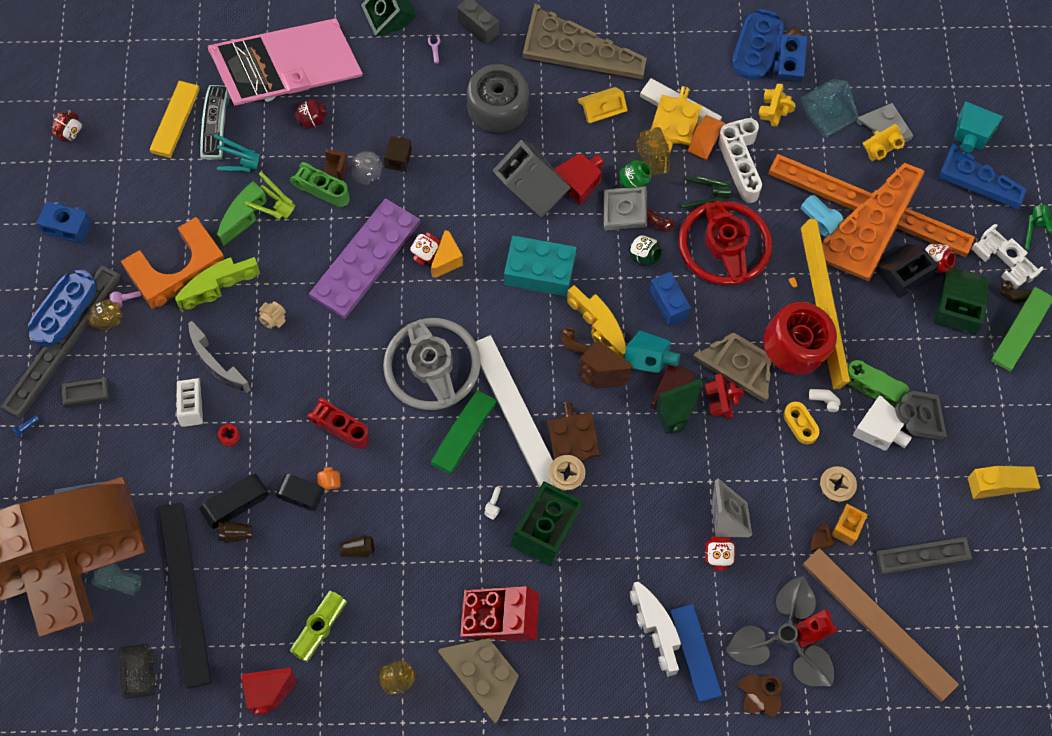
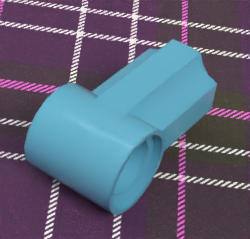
(827, 219)

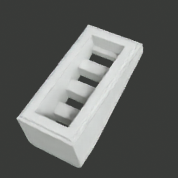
(191, 415)

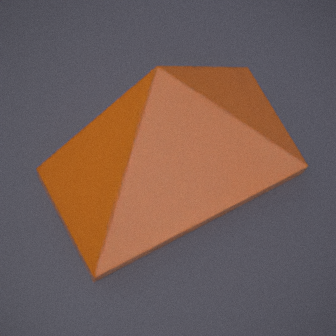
(705, 137)

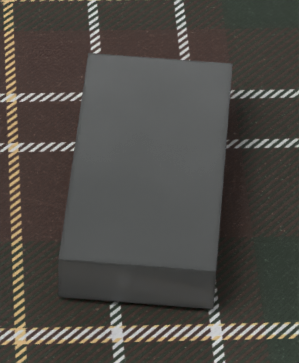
(85, 392)

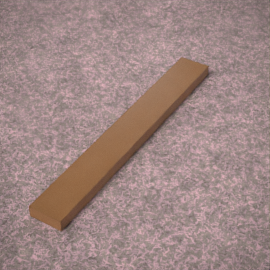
(880, 625)

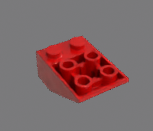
(500, 614)

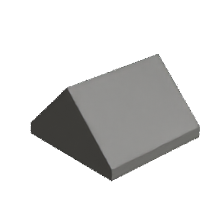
(729, 512)

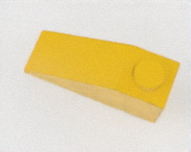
(1002, 481)

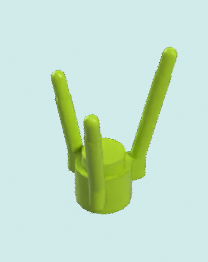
(283, 204)

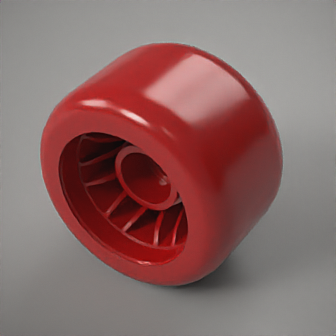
(799, 338)

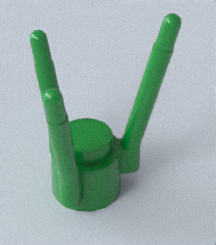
(1042, 218)

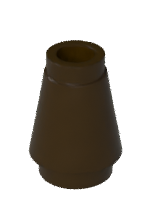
(234, 531)
(357, 547)

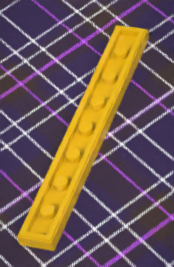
(824, 298)

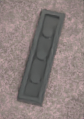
(923, 556)

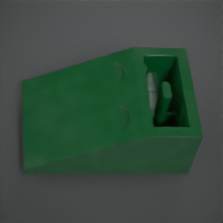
(962, 301)

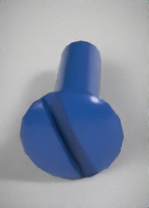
(18, 431)

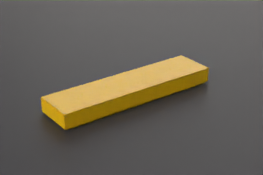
(174, 119)

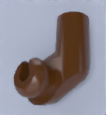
(570, 342)

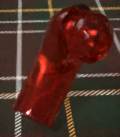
(660, 223)

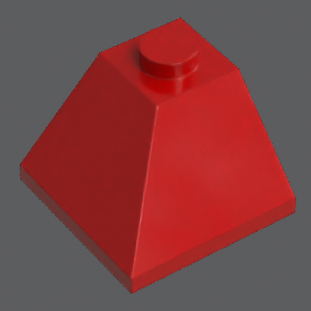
(267, 689)

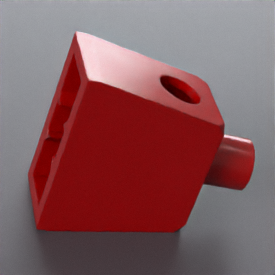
(581, 175)

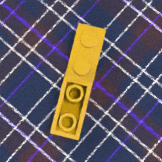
(597, 313)

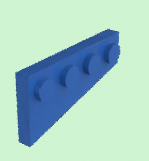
(970, 174)

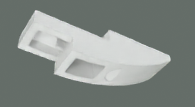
(655, 618)

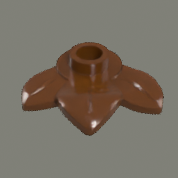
(758, 696)

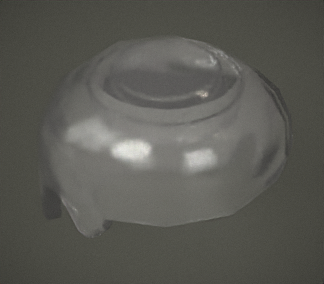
(366, 167)

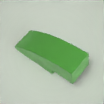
(240, 216)

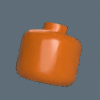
(329, 478)

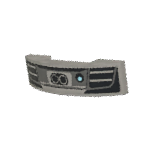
(231, 377)

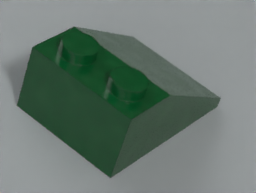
(546, 523)

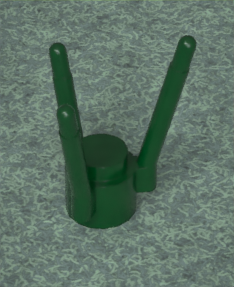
(720, 189)

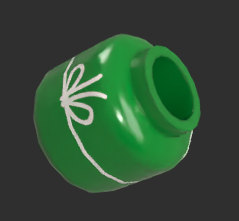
(635, 174)

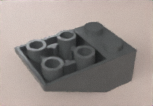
(531, 178)

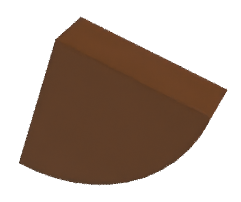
(821, 538)

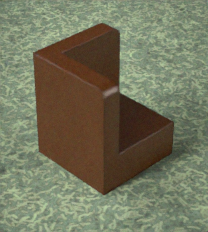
(336, 164)

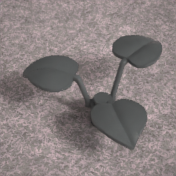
(751, 649)

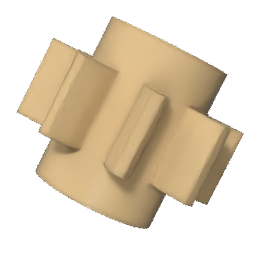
(272, 315)

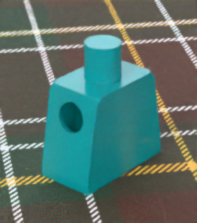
(975, 127)
(650, 353)

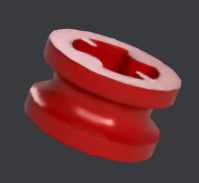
(232, 429)

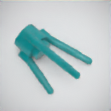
(248, 157)

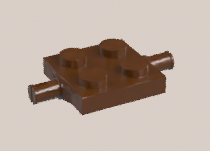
(574, 435)

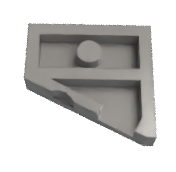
(883, 118)

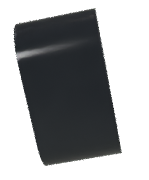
(300, 492)

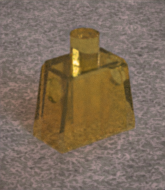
(651, 145)

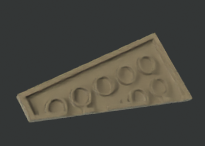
(572, 45)

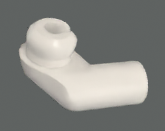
(827, 396)

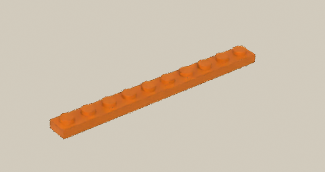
(853, 197)

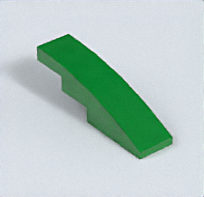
(463, 432)

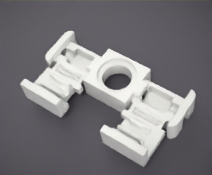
(1021, 267)

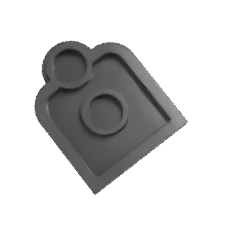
(922, 415)

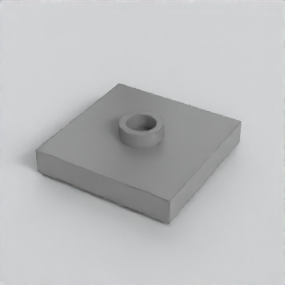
(625, 208)

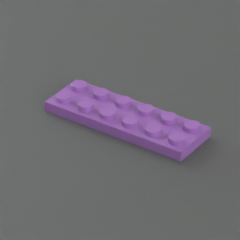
(364, 258)

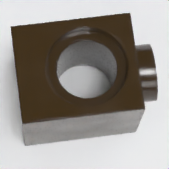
(398, 153)

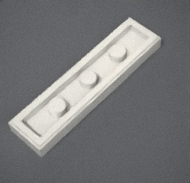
(653, 91)

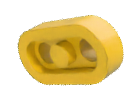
(802, 423)

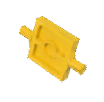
(677, 118)

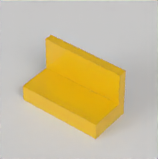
(603, 104)

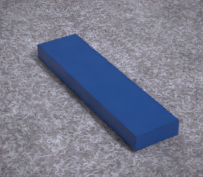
(695, 653)

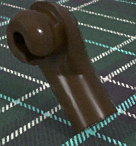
(1012, 294)

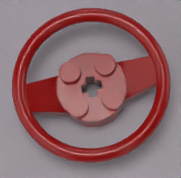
(728, 248)

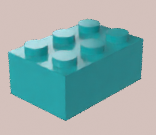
(539, 266)

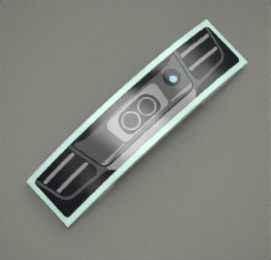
(213, 121)

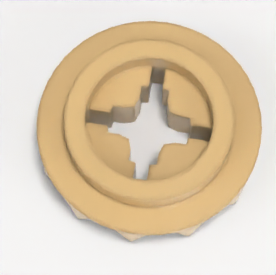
(561, 464)
(833, 475)

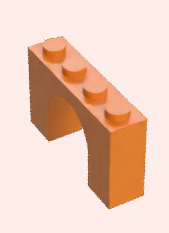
(160, 287)

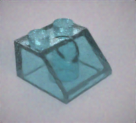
(830, 106)

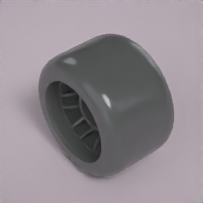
(497, 98)

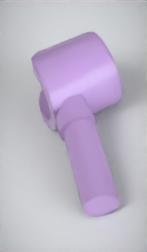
(435, 49)
(118, 297)

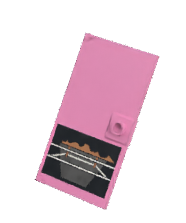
(284, 61)

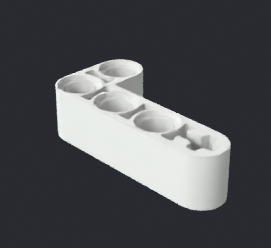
(742, 162)

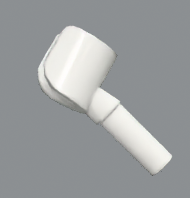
(491, 510)

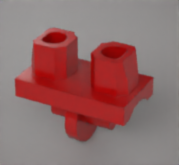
(720, 388)
(815, 628)

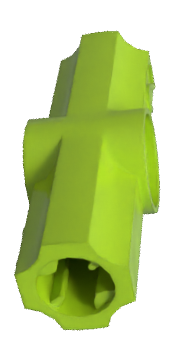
(309, 639)

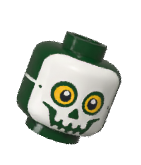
(645, 250)

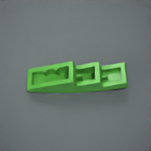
(1022, 329)

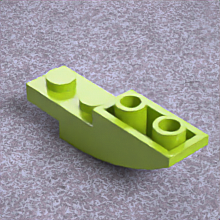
(207, 284)

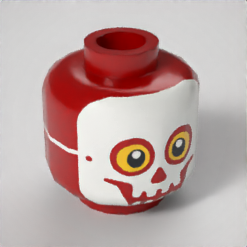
(424, 248)
(942, 256)
(720, 552)

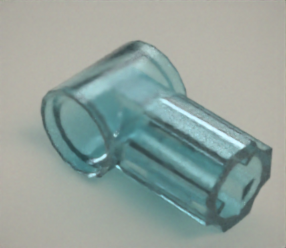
(114, 578)

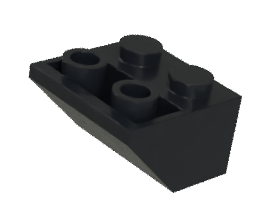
(907, 269)

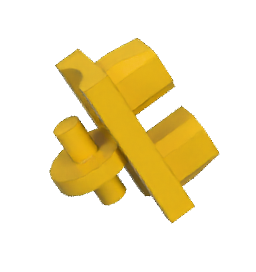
(779, 105)
(883, 142)

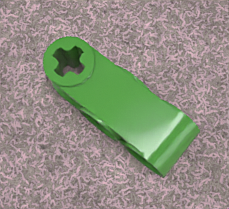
(309, 178)
(876, 383)

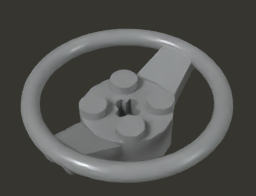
(435, 371)

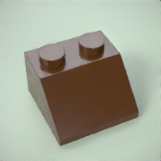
(603, 367)

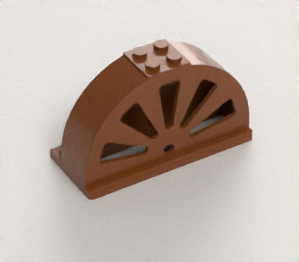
(60, 538)

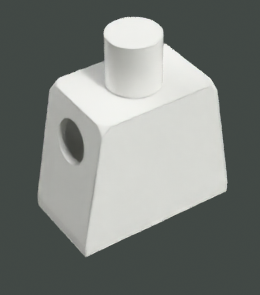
(882, 426)

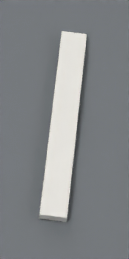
(514, 410)

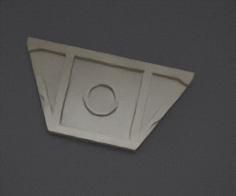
(739, 363)
(483, 674)

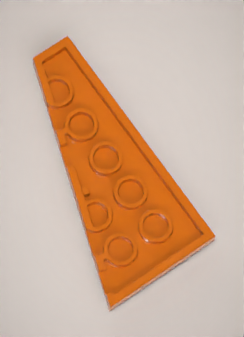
(868, 230)

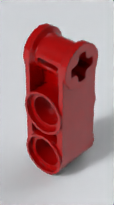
(325, 417)

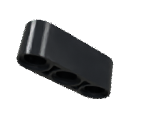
(234, 500)

